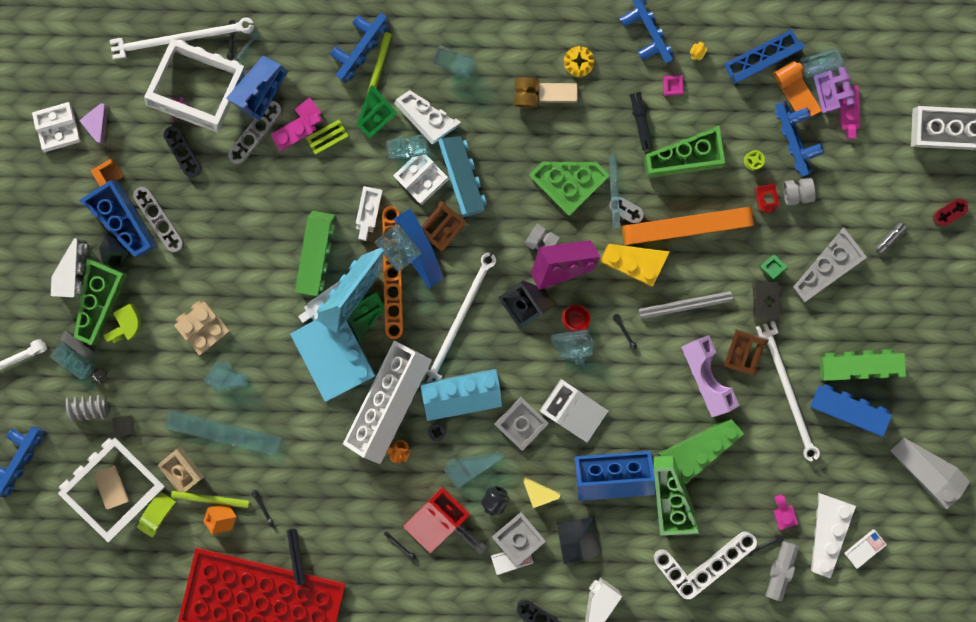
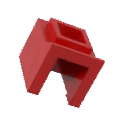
(767, 189)

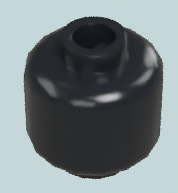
(495, 500)

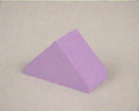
(96, 122)

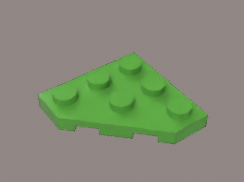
(569, 182)

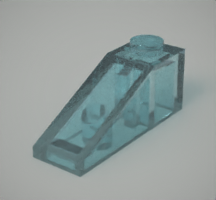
(466, 468)

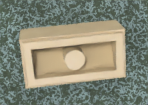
(557, 93)
(110, 487)

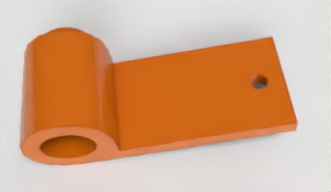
(794, 88)

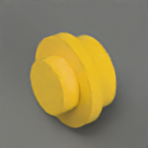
(698, 51)

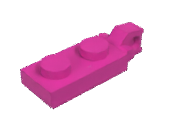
(850, 115)
(295, 131)

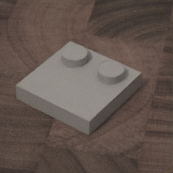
(521, 423)
(518, 539)

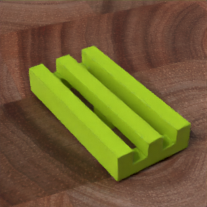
(323, 130)

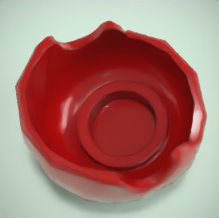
(576, 318)

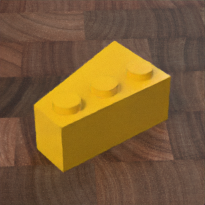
(635, 262)

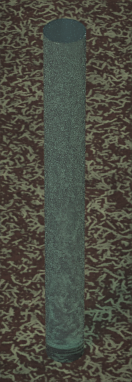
(614, 192)

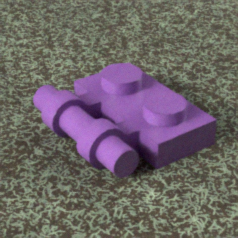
(828, 90)

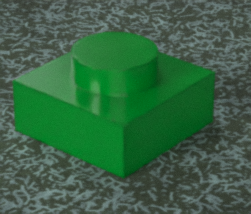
(773, 267)

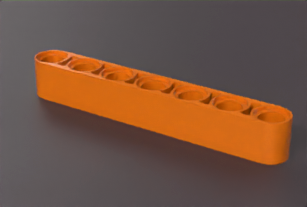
(687, 226)
(390, 282)

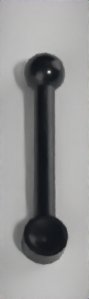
(230, 55)
(616, 318)
(255, 494)
(778, 538)
(411, 556)

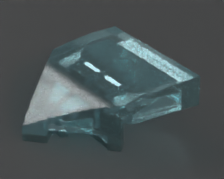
(574, 345)

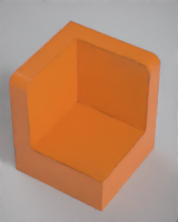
(106, 172)
(219, 519)

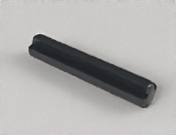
(296, 557)

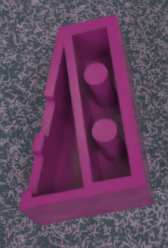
(563, 262)

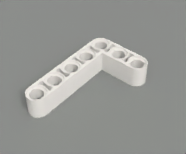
(706, 567)

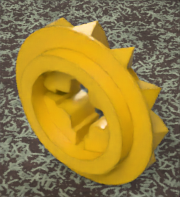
(585, 68)

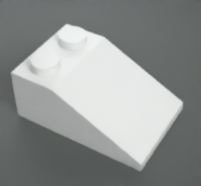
(601, 601)

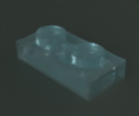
(822, 62)

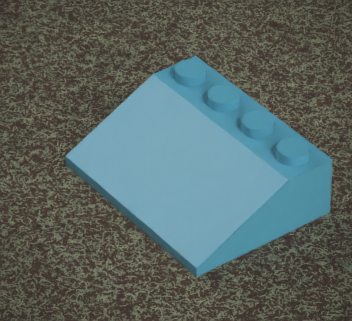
(461, 175)
(351, 290)
(332, 358)

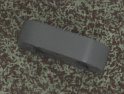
(78, 345)

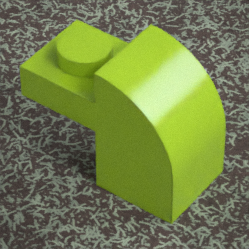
(129, 322)
(155, 514)

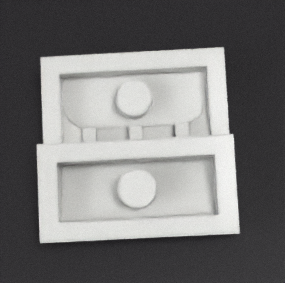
(56, 127)
(421, 178)

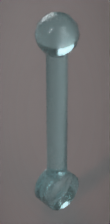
(254, 36)

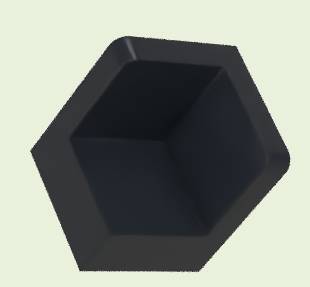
(112, 251)

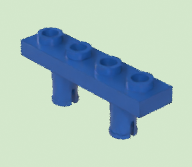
(658, 45)
(359, 54)
(790, 131)
(24, 454)

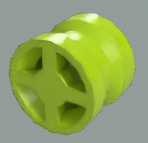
(757, 159)

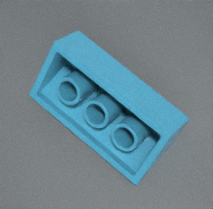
(461, 394)

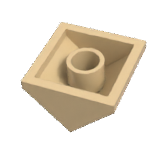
(180, 470)

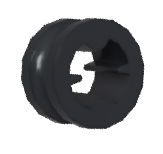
(442, 429)

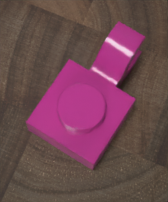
(784, 514)

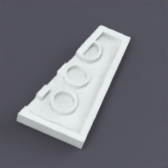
(830, 530)

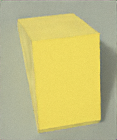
(539, 494)

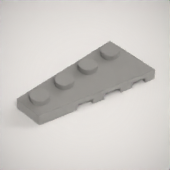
(832, 263)

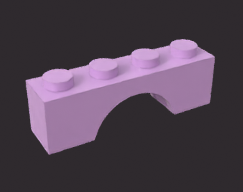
(716, 396)

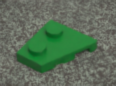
(374, 113)
(365, 314)

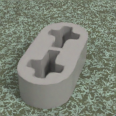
(631, 207)

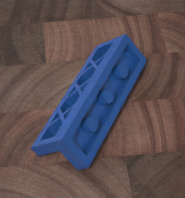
(769, 61)

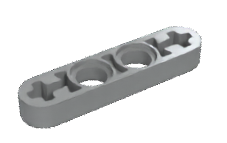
(258, 135)
(157, 220)

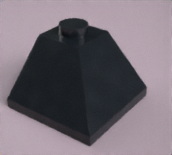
(526, 302)
(578, 539)

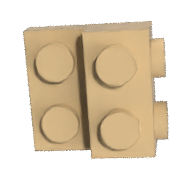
(201, 327)

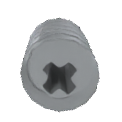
(87, 409)

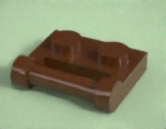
(446, 230)
(740, 349)

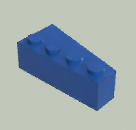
(120, 217)

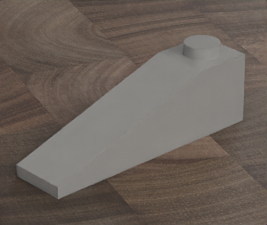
(935, 475)

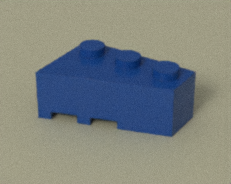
(258, 88)

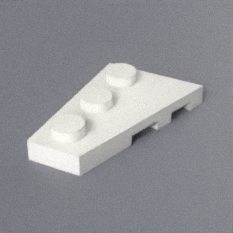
(427, 120)

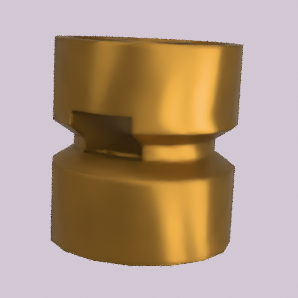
(526, 92)

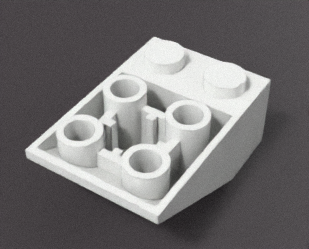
(69, 275)
(573, 410)

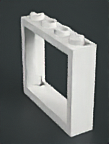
(183, 111)
(93, 460)

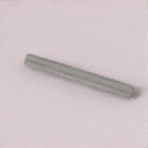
(685, 305)

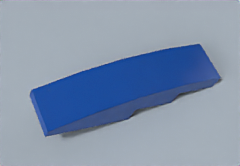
(426, 263)

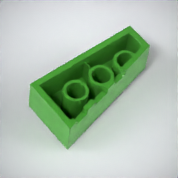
(688, 155)
(314, 253)
(97, 300)
(862, 366)
(702, 448)
(673, 502)

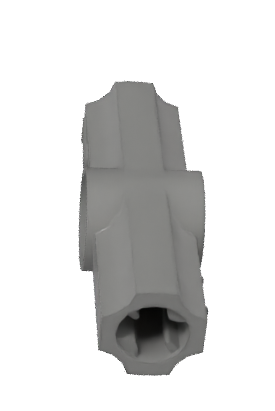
(782, 571)

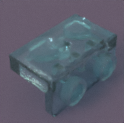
(398, 247)

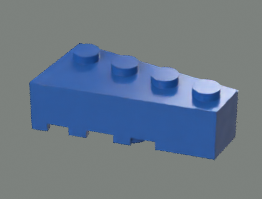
(851, 411)

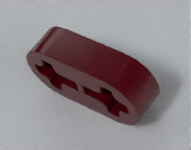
(952, 215)

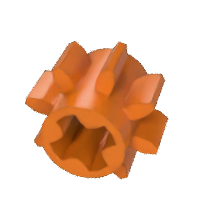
(399, 451)

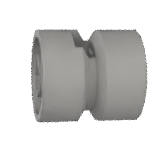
(799, 191)
(539, 233)

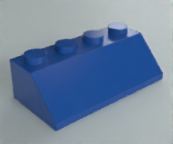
(614, 475)

